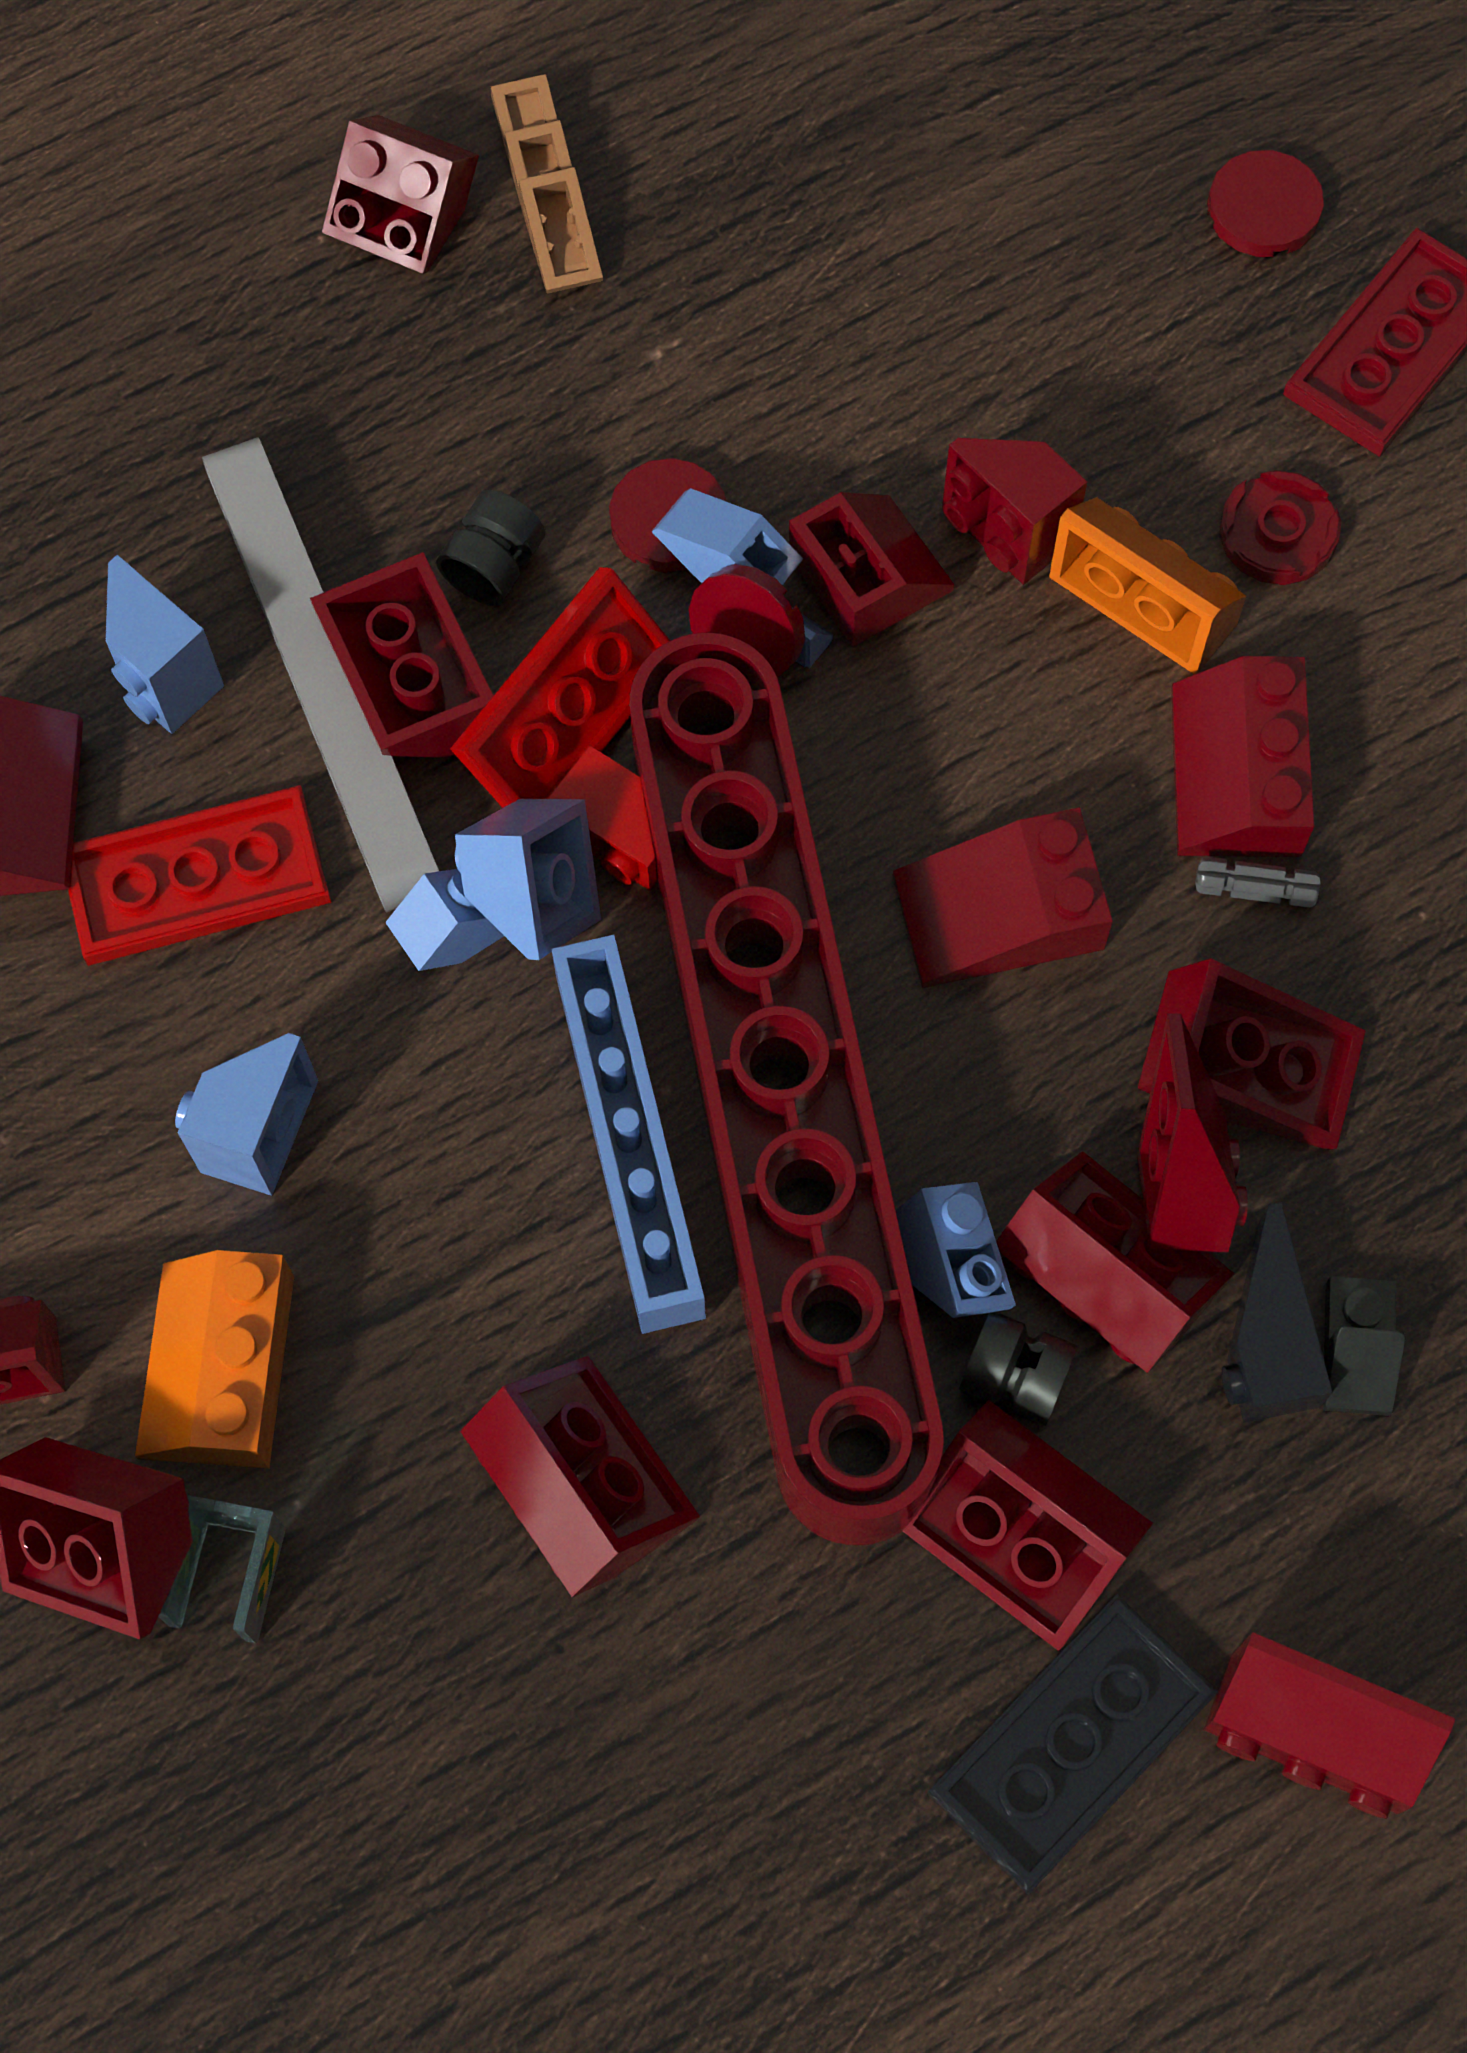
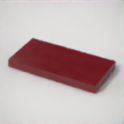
(1389, 345)

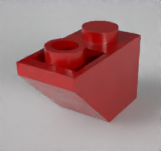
(614, 815)

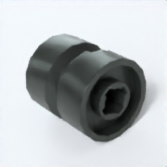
(488, 553)
(994, 1370)

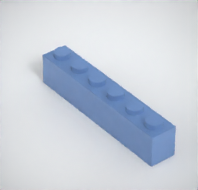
(629, 1135)

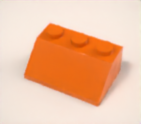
(1144, 583)
(216, 1359)

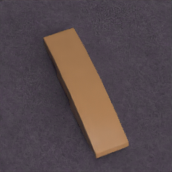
(546, 184)

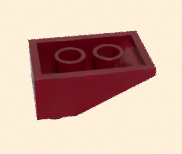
(1005, 900)
(1266, 1052)
(1187, 1154)

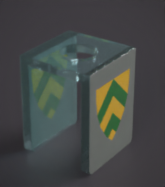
(260, 1568)

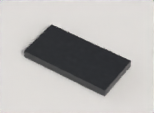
(1072, 1744)

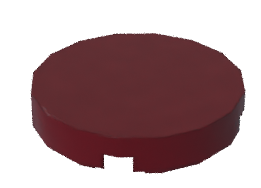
(1265, 203)
(644, 500)
(1279, 527)
(751, 608)

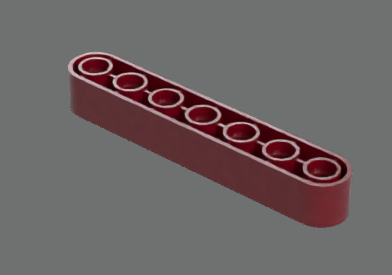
(768, 1136)

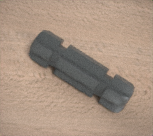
(1257, 882)

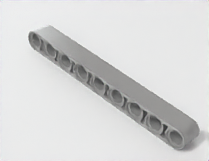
(284, 583)

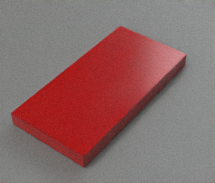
(562, 694)
(195, 875)

